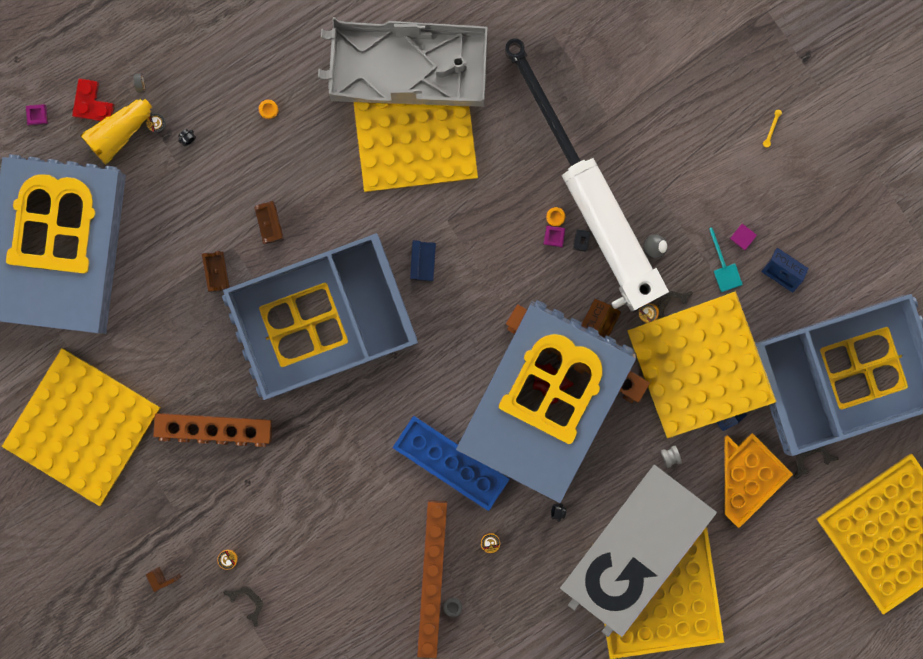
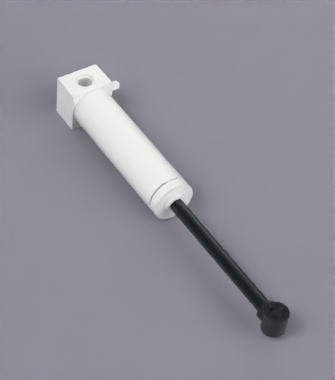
(597, 205)

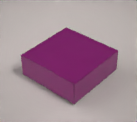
(36, 114)
(554, 236)
(743, 237)

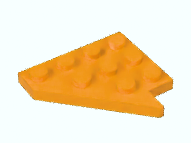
(749, 477)

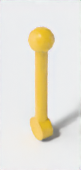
(767, 143)

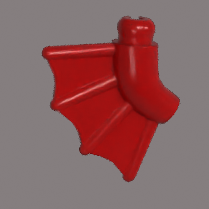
(543, 386)

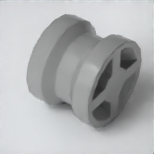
(671, 456)

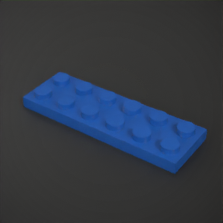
(440, 458)

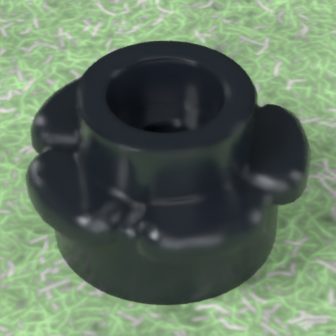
(186, 137)
(558, 512)

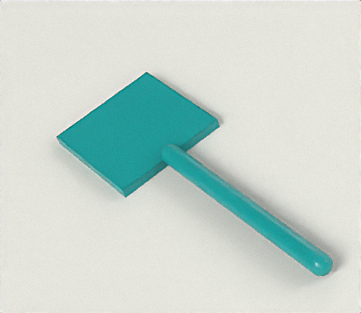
(728, 275)

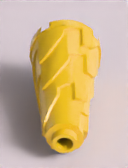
(114, 131)

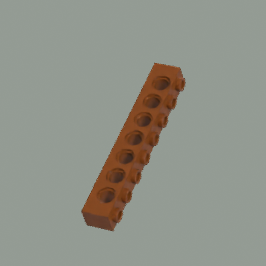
(638, 384)

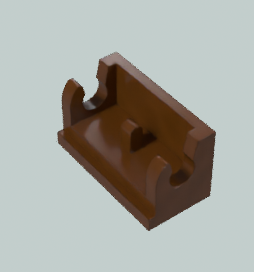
(269, 222)
(215, 271)

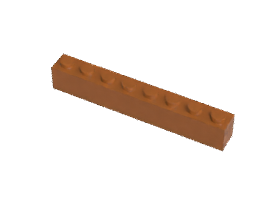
(432, 579)

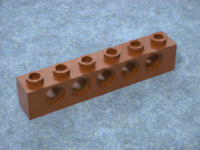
(262, 426)

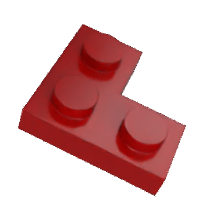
(86, 104)

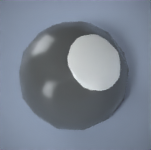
(655, 246)

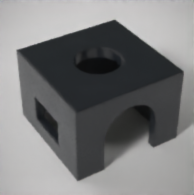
(577, 240)

